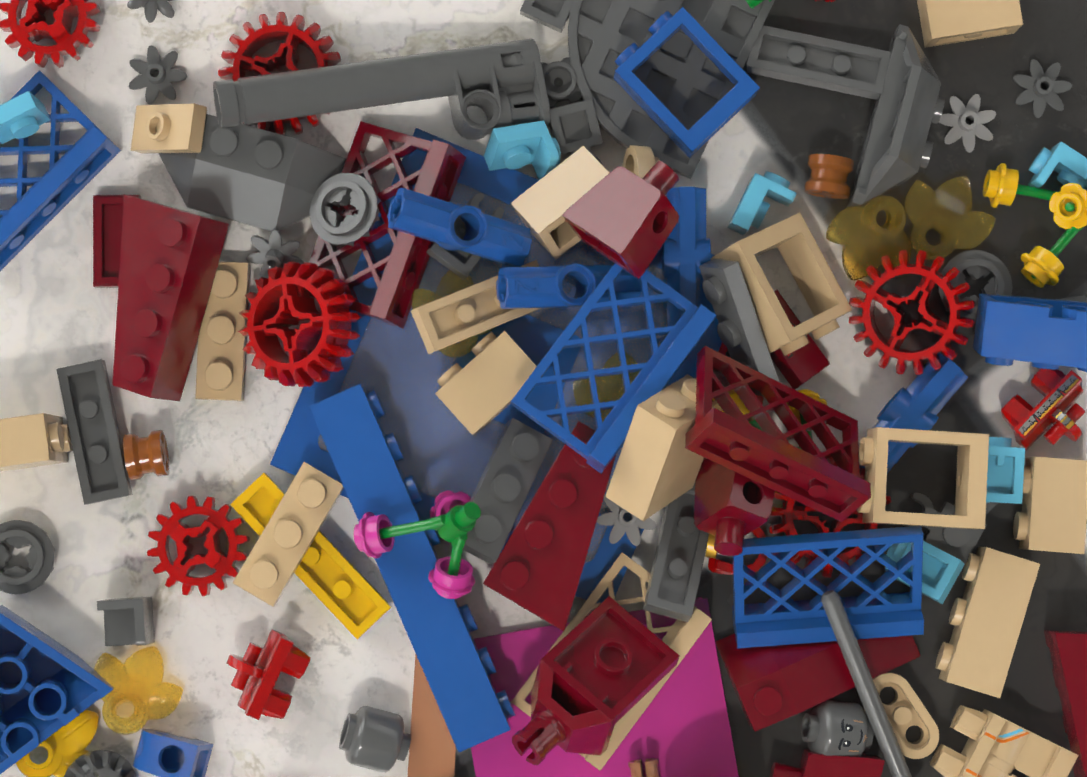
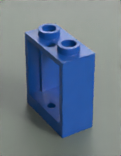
(722, 112)

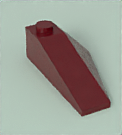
(795, 677)

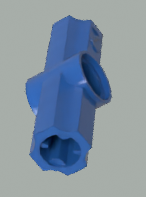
(435, 219)
(686, 249)
(543, 286)
(919, 403)

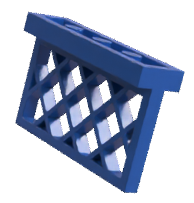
(62, 180)
(652, 377)
(805, 621)

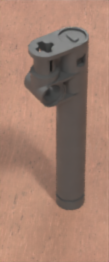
(496, 77)

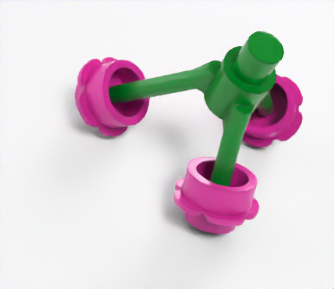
(451, 517)

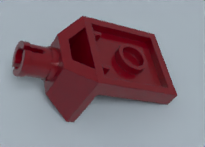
(592, 683)

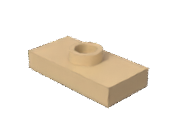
(169, 128)

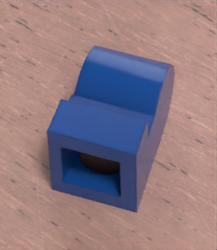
(171, 755)

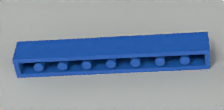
(434, 624)

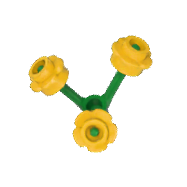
(1069, 211)

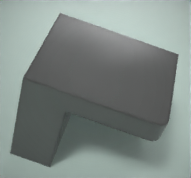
(128, 621)

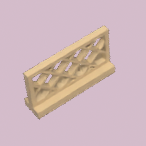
(679, 638)

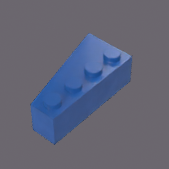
(1032, 331)

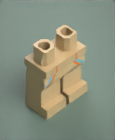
(998, 748)

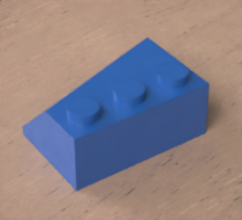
(39, 687)

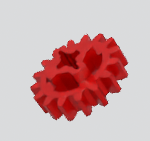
(35, 28)
(181, 534)

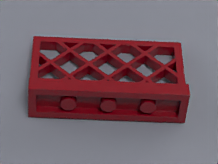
(408, 256)
(767, 454)

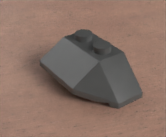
(899, 121)
(251, 175)

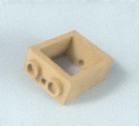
(808, 270)
(970, 477)

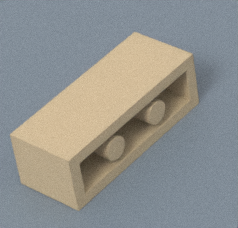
(987, 621)

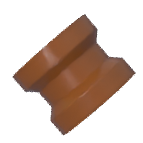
(828, 176)
(146, 455)

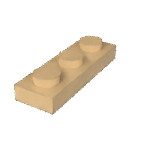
(464, 314)
(220, 344)
(289, 534)

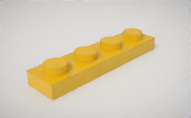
(322, 567)

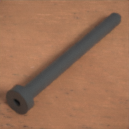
(864, 684)

